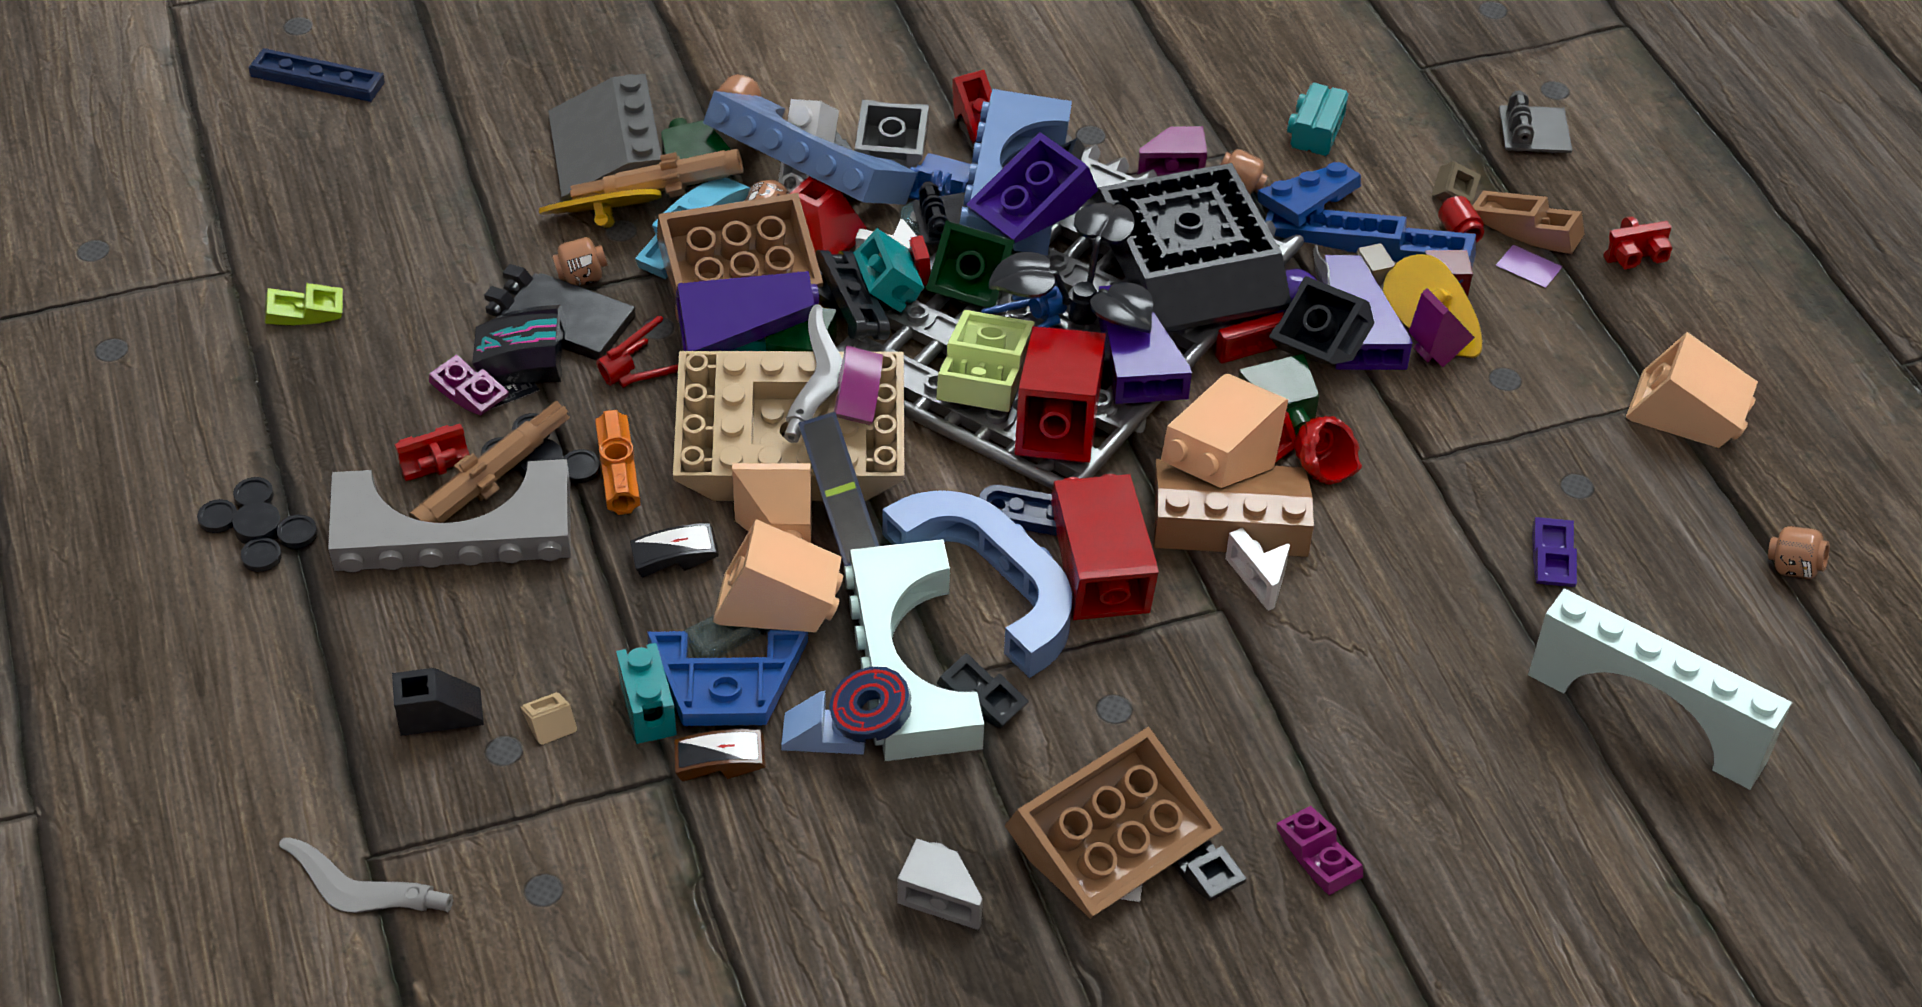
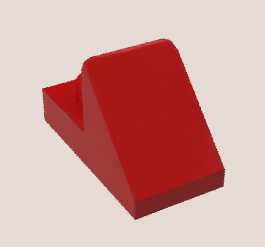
(968, 98)

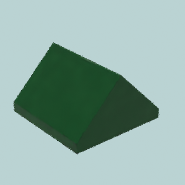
(967, 263)

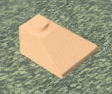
(775, 495)

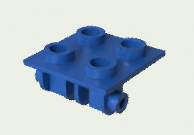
(946, 173)

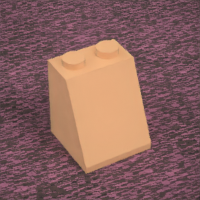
(1694, 394)
(1227, 432)
(779, 583)

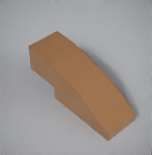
(1531, 220)

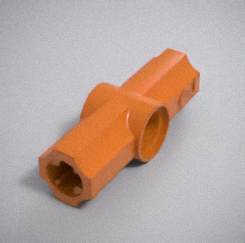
(617, 462)

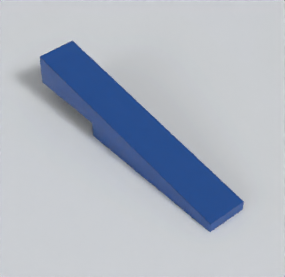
(1355, 230)

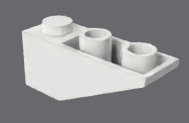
(815, 119)

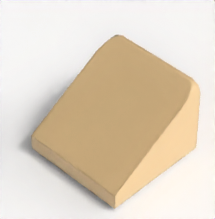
(549, 718)

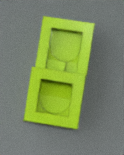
(313, 306)

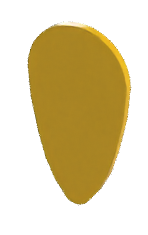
(603, 204)
(1420, 271)

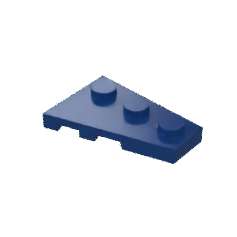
(1309, 192)

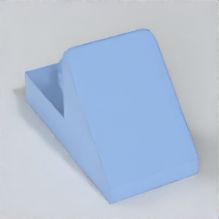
(811, 729)

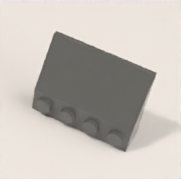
(604, 132)

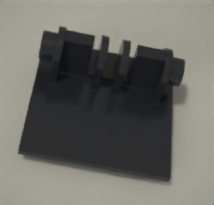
(934, 210)

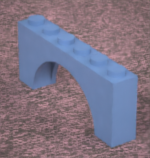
(1010, 125)
(761, 126)

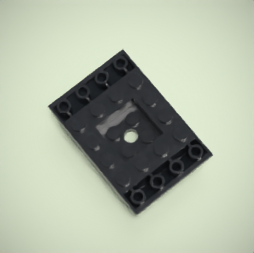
(1202, 272)

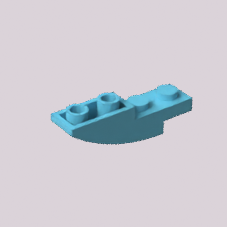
(707, 194)

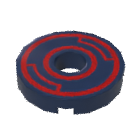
(862, 687)

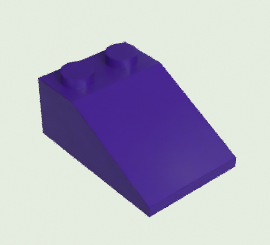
(1034, 190)

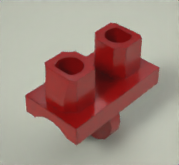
(1636, 241)
(431, 452)

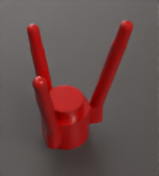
(618, 361)

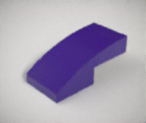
(1554, 552)

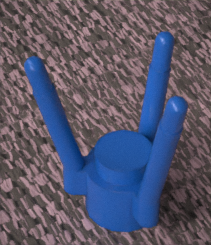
(1043, 307)

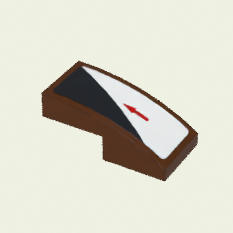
(730, 751)

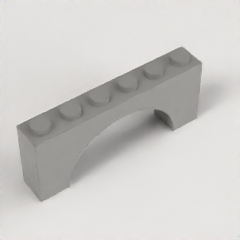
(375, 536)

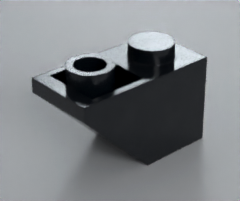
(434, 702)

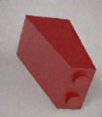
(1059, 394)
(1104, 546)

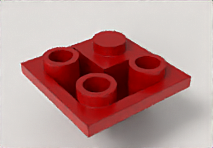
(828, 216)

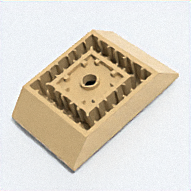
(737, 408)

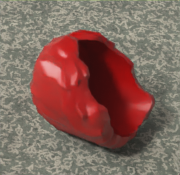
(1328, 449)

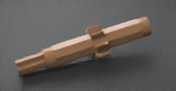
(668, 175)
(479, 474)

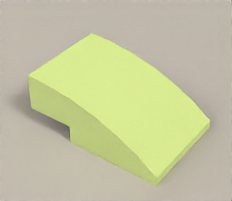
(984, 361)

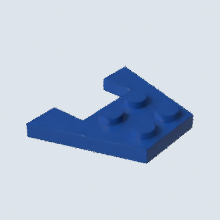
(728, 688)

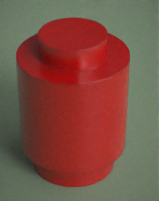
(1460, 216)

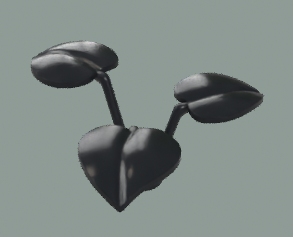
(1123, 304)

